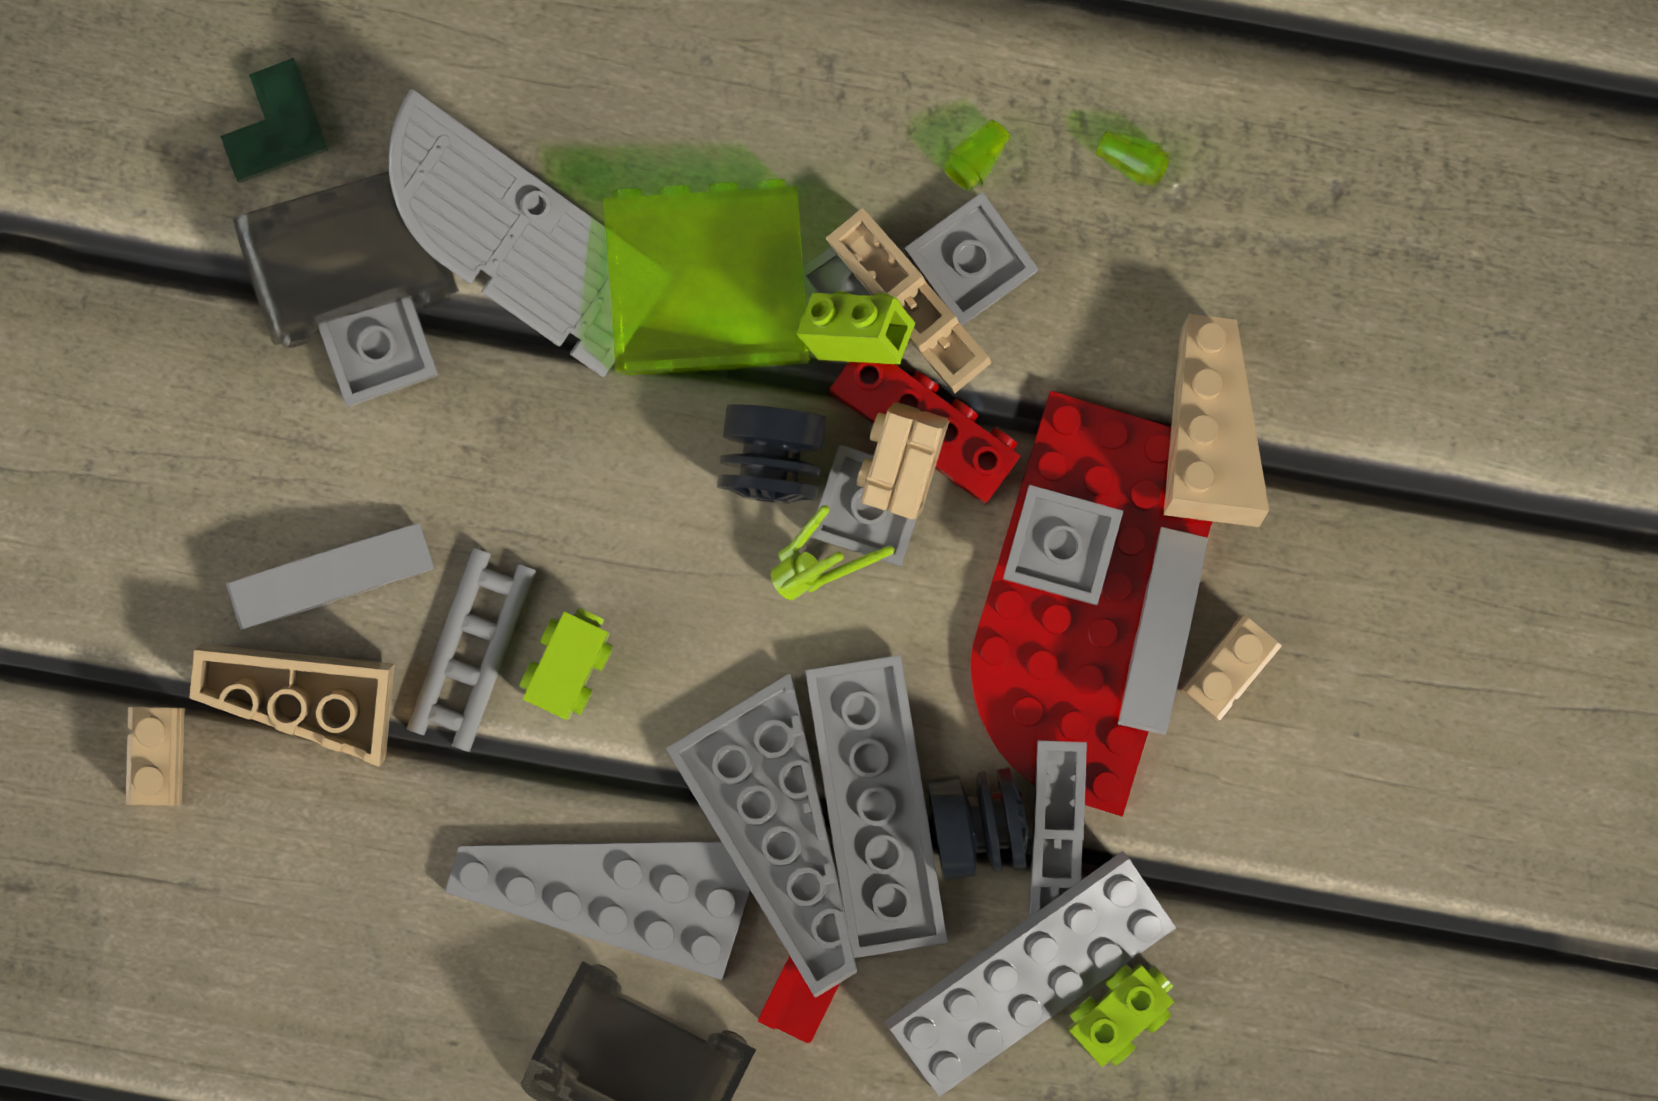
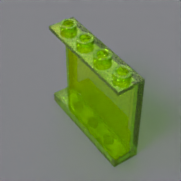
(705, 278)

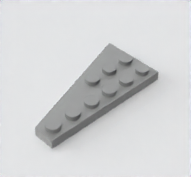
(764, 804)
(643, 897)

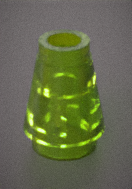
(975, 156)
(1134, 157)

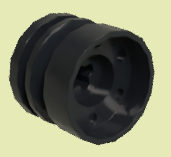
(771, 452)
(977, 823)

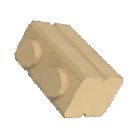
(903, 459)
(1230, 667)
(155, 756)

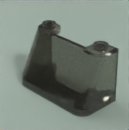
(335, 258)
(620, 1052)

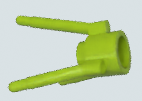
(803, 572)

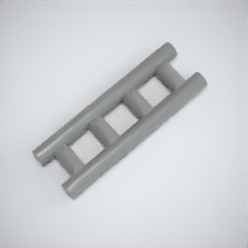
(481, 678)

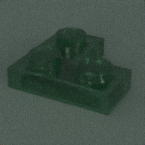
(289, 126)

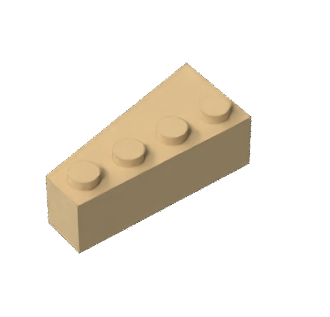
(1213, 437)
(304, 695)

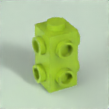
(856, 327)
(572, 652)
(1131, 1004)

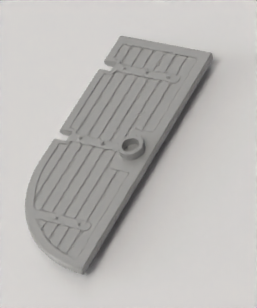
(493, 216)

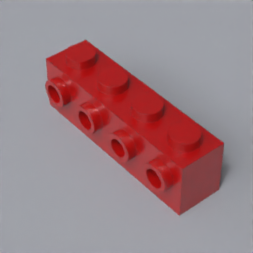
(968, 454)

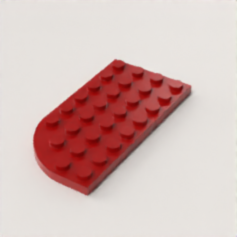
(1057, 663)

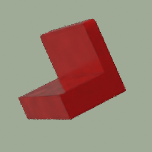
(793, 1006)

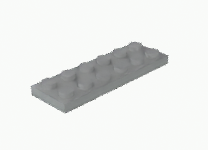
(876, 806)
(1030, 974)

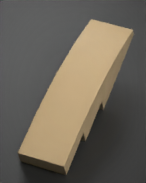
(885, 269)

